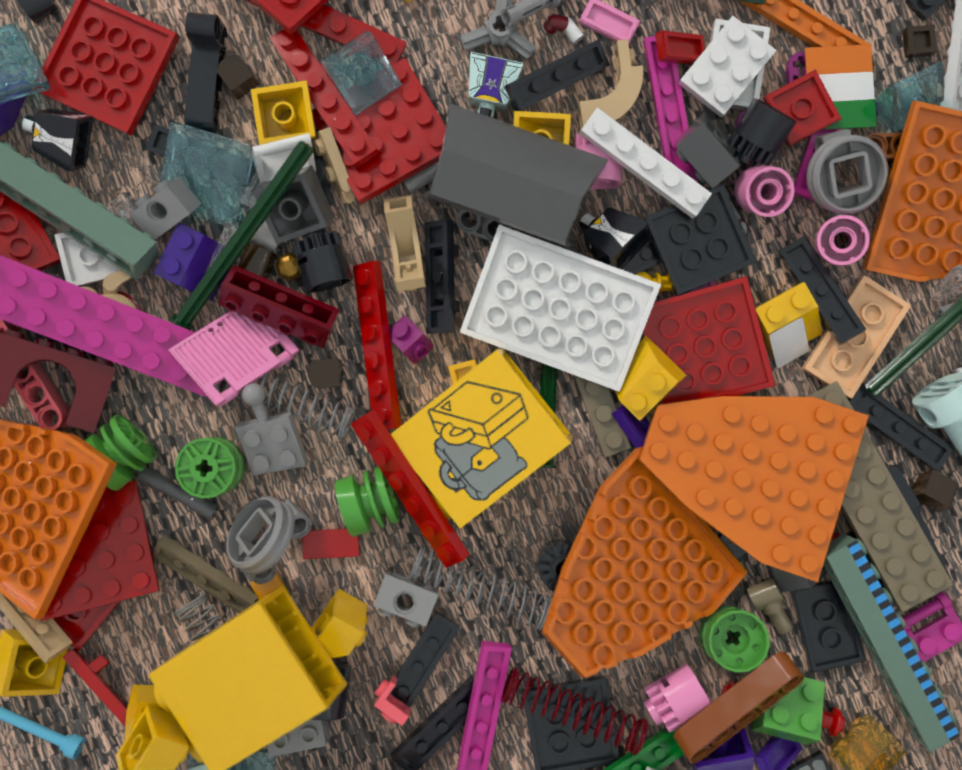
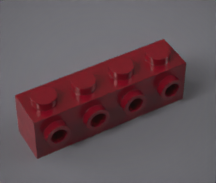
(278, 306)

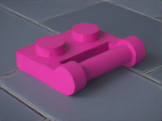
(937, 634)

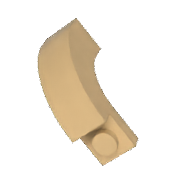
(623, 97)
(404, 243)

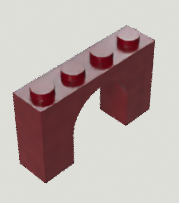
(90, 376)

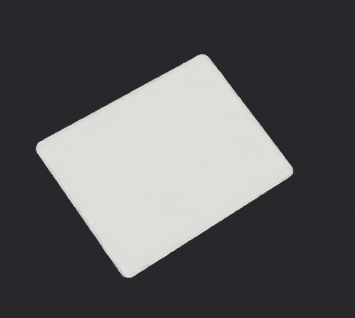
(789, 342)

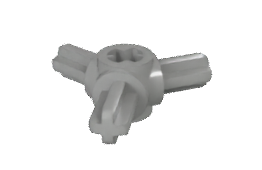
(489, 34)

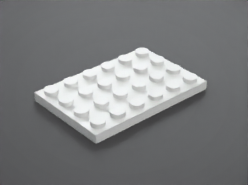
(559, 308)

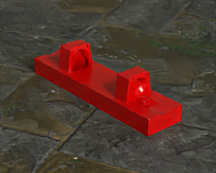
(90, 674)

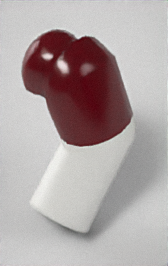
(565, 24)

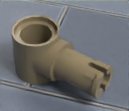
(769, 599)

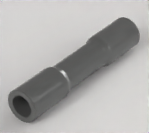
(162, 484)

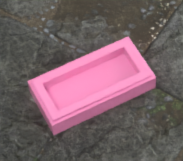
(608, 21)

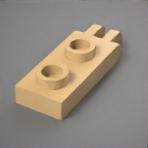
(335, 169)

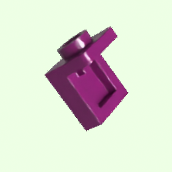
(410, 339)

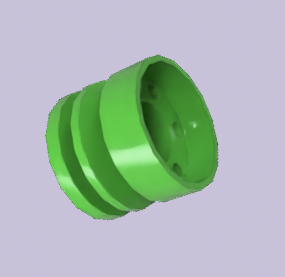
(124, 445)
(221, 454)
(363, 502)
(749, 642)

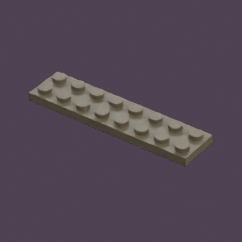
(887, 523)

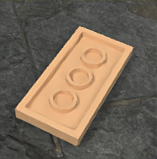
(852, 361)

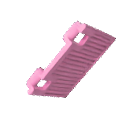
(231, 353)

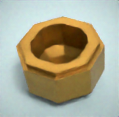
(288, 267)

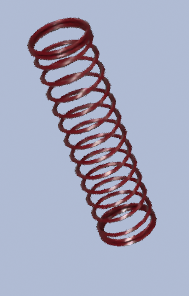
(512, 683)

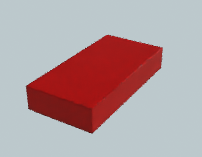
(679, 47)
(330, 544)

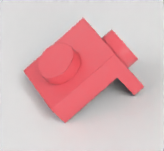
(392, 708)

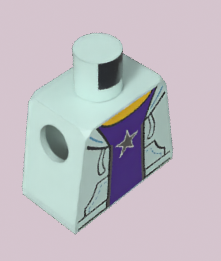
(487, 82)

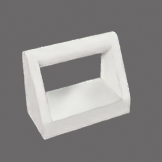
(271, 156)

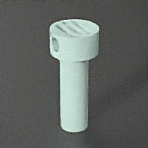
(942, 406)

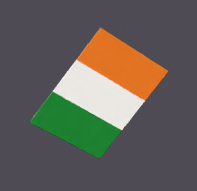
(848, 80)

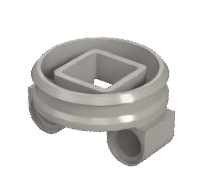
(821, 174)
(285, 522)

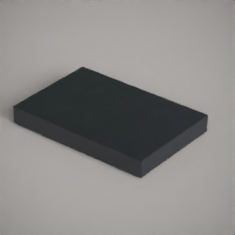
(826, 628)

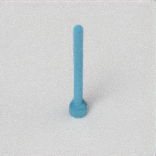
(67, 744)

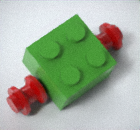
(799, 715)

